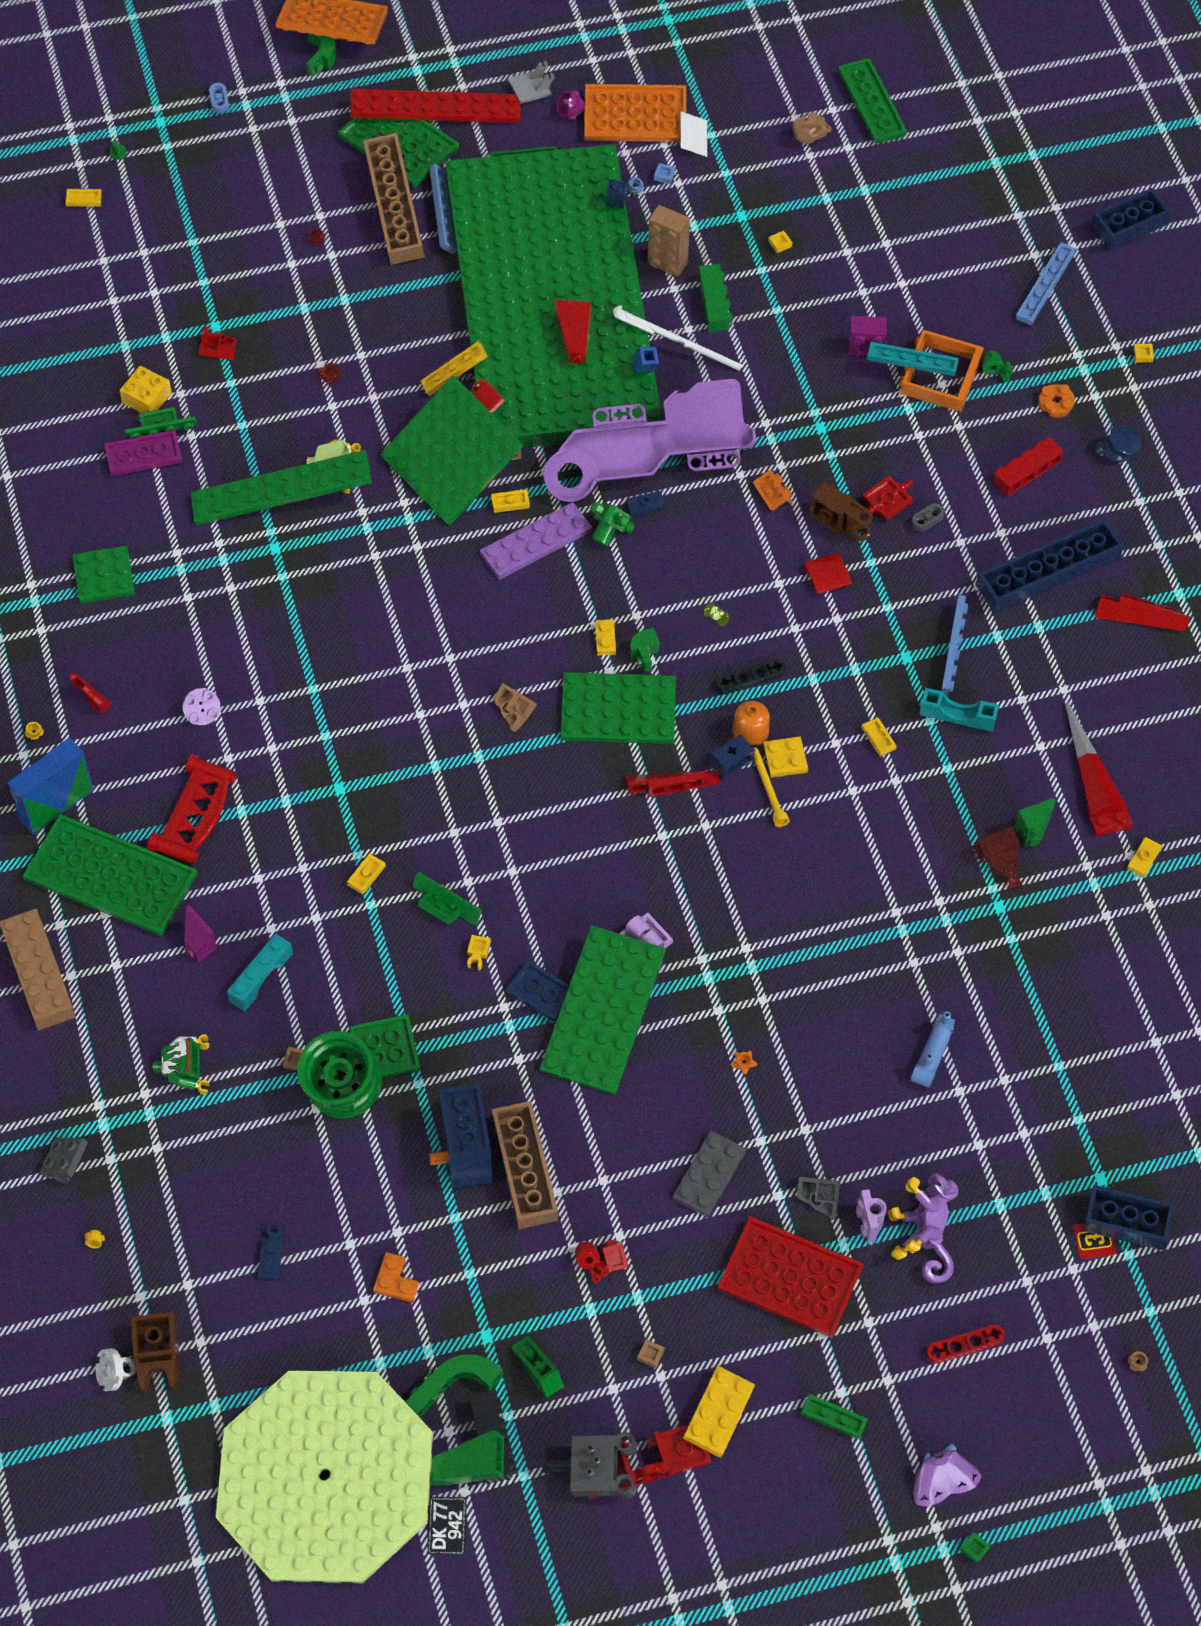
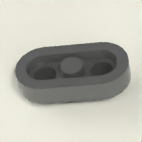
(926, 517)

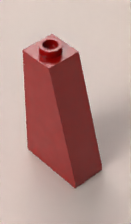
(574, 325)

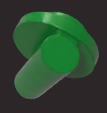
(117, 151)

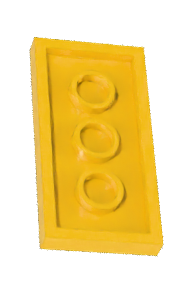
(719, 1411)

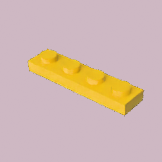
(454, 367)

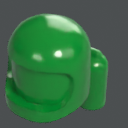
(993, 364)

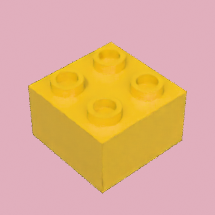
(145, 390)

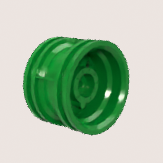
(330, 1048)

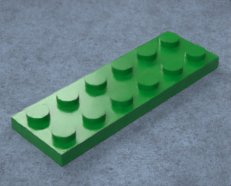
(872, 101)

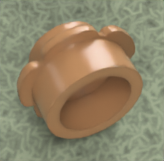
(1138, 1356)

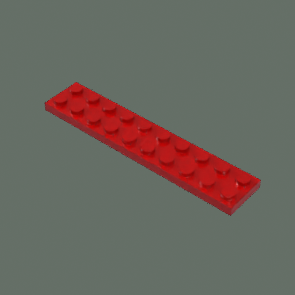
(435, 106)

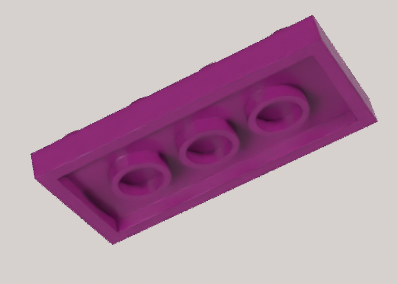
(143, 453)

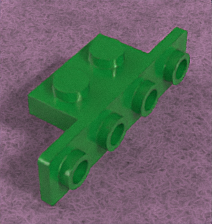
(160, 421)
(443, 902)

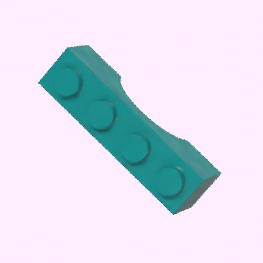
(939, 706)
(247, 985)

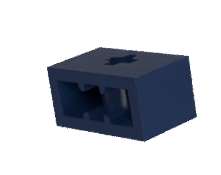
(732, 756)

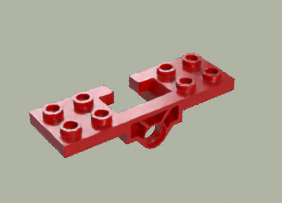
(676, 1455)

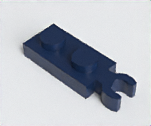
(271, 1256)

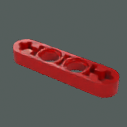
(967, 1347)

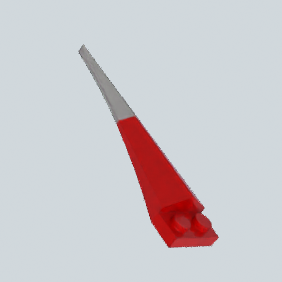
(1104, 803)

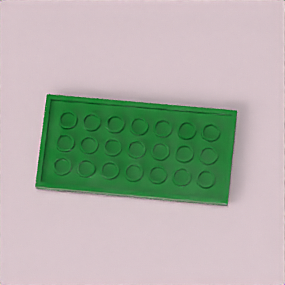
(110, 875)
(603, 1010)

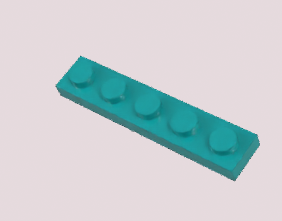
(912, 359)

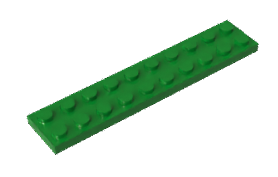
(281, 487)

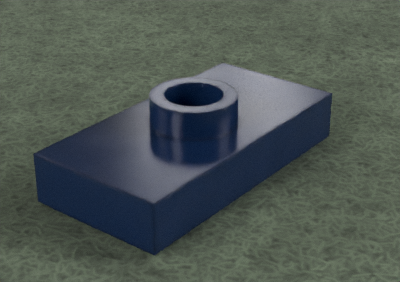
(645, 503)

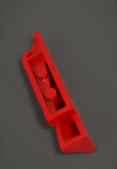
(1141, 612)
(670, 782)

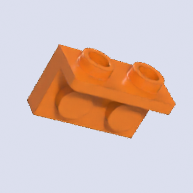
(772, 490)

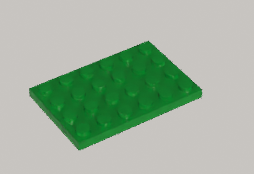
(418, 140)
(618, 708)

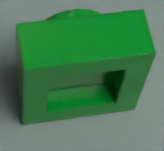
(975, 1548)

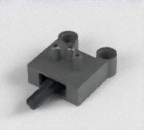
(595, 1465)

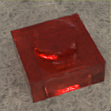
(330, 373)

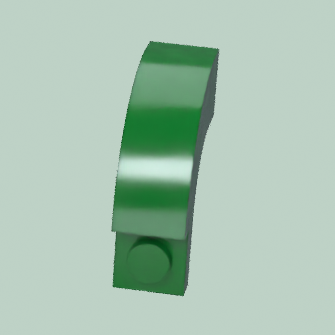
(324, 57)

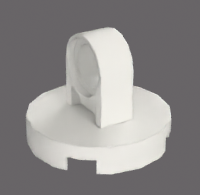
(110, 1369)

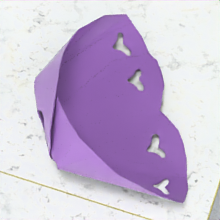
(944, 1476)

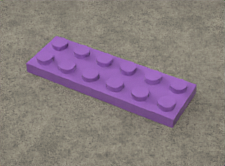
(536, 540)

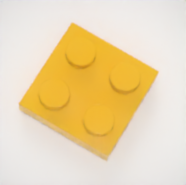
(785, 757)

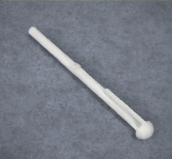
(651, 328)

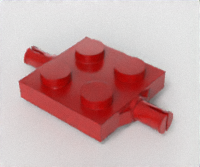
(888, 498)

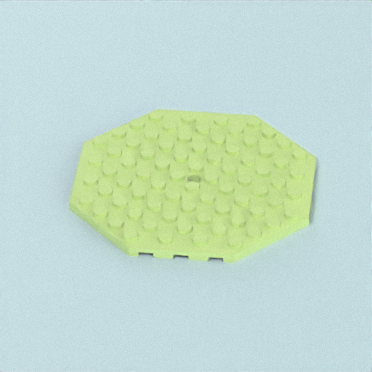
(335, 1526)

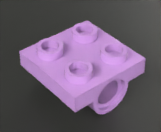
(647, 930)
(872, 1214)

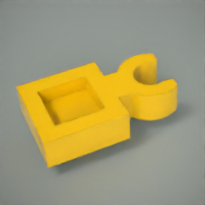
(478, 949)

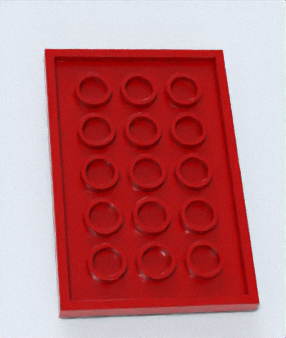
(790, 1277)

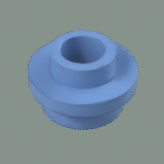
(635, 185)

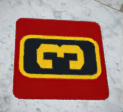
(1093, 1245)

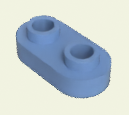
(219, 97)

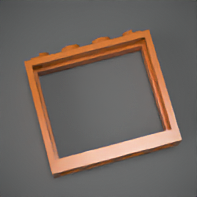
(950, 346)

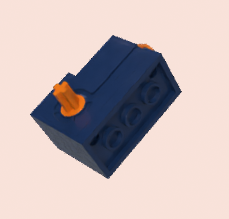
(464, 1136)

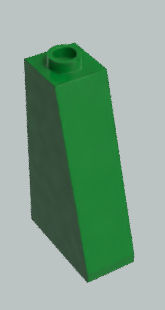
(470, 1462)

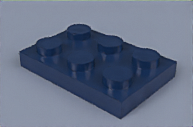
(539, 990)

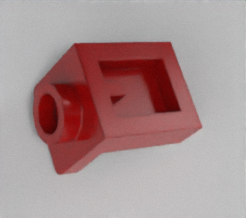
(614, 1255)

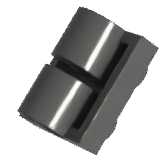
(63, 1158)

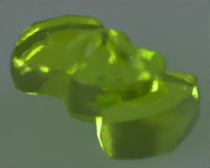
(716, 614)

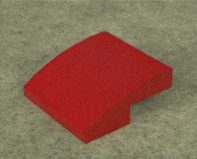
(827, 573)

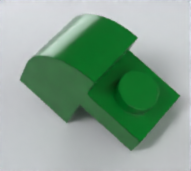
(643, 645)

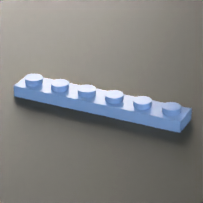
(443, 208)
(1045, 283)
(956, 639)

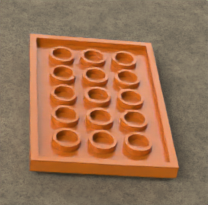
(334, 19)
(634, 112)

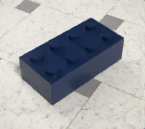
(1130, 218)
(1128, 1217)

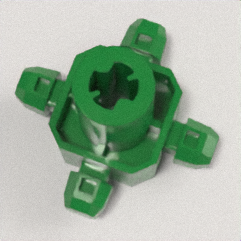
(610, 520)

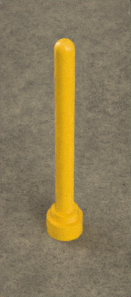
(779, 817)

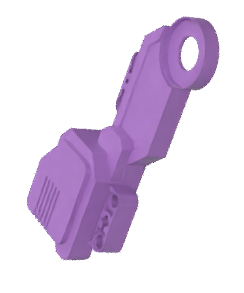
(695, 424)

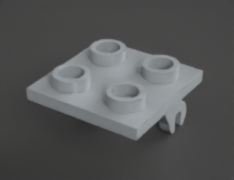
(532, 85)

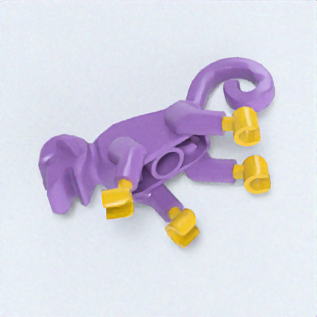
(931, 1220)

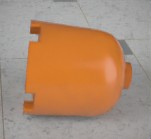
(752, 722)

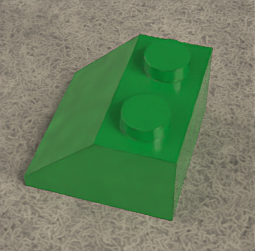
(1033, 822)

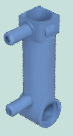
(933, 1050)

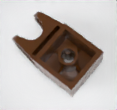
(839, 512)
(155, 1355)

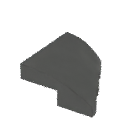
(820, 1194)

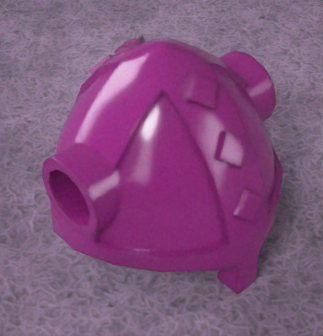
(569, 105)

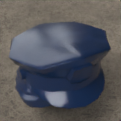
(1118, 445)

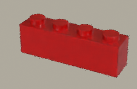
(1027, 466)

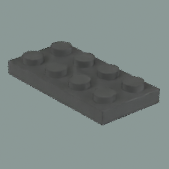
(709, 1174)

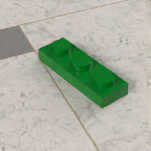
(834, 1416)

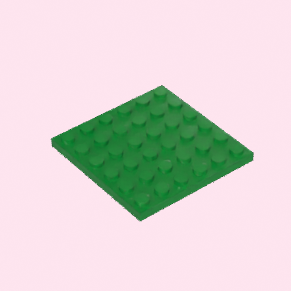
(451, 450)

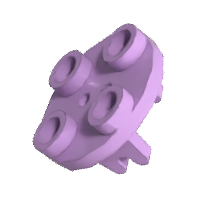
(192, 708)

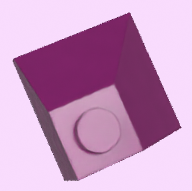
(198, 936)

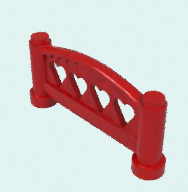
(201, 774)

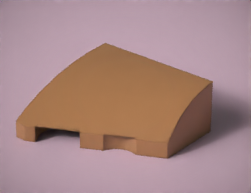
(513, 706)

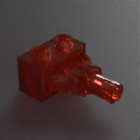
(1001, 854)

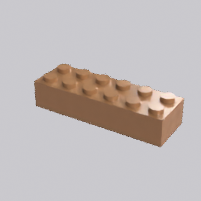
(37, 969)
(524, 1165)

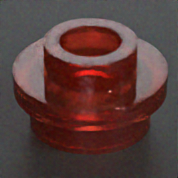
(316, 236)

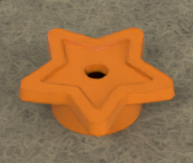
(744, 1056)

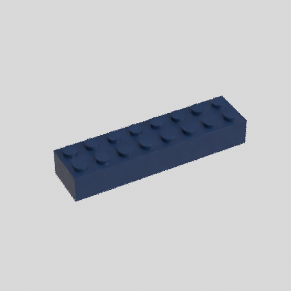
(1049, 565)

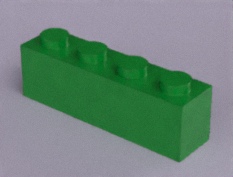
(714, 297)

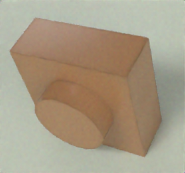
(292, 1058)
(651, 1353)

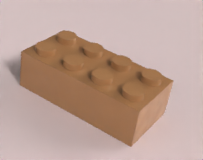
(668, 240)

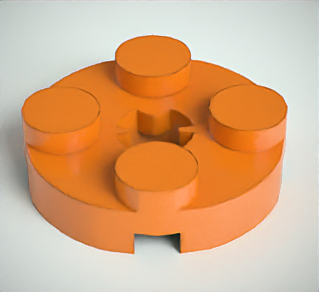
(1059, 392)

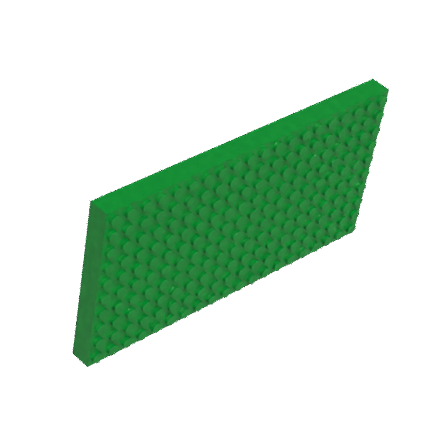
(541, 234)

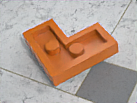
(390, 1281)

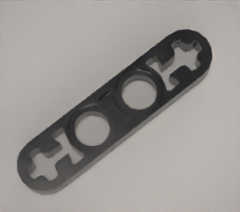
(749, 673)

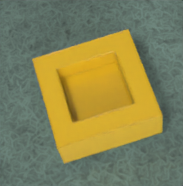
(780, 241)
(1143, 353)

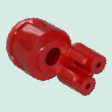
(589, 1258)

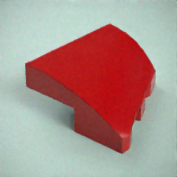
(217, 345)
(93, 696)

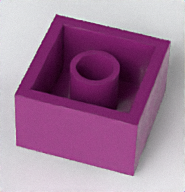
(864, 331)

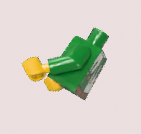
(182, 1062)

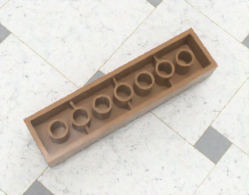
(394, 199)

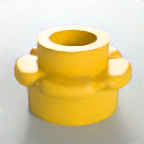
(33, 726)
(94, 1239)

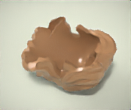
(810, 129)

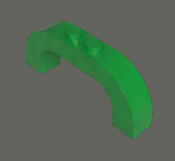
(457, 1368)

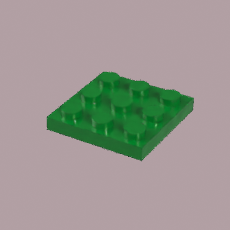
(103, 574)
(390, 1044)

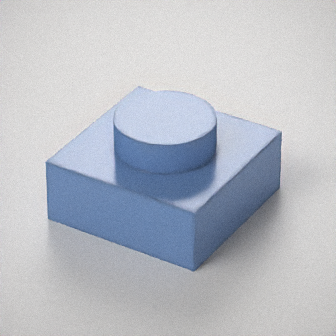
(664, 173)

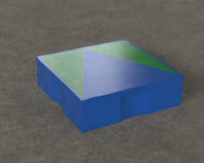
(51, 786)

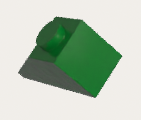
(538, 1366)

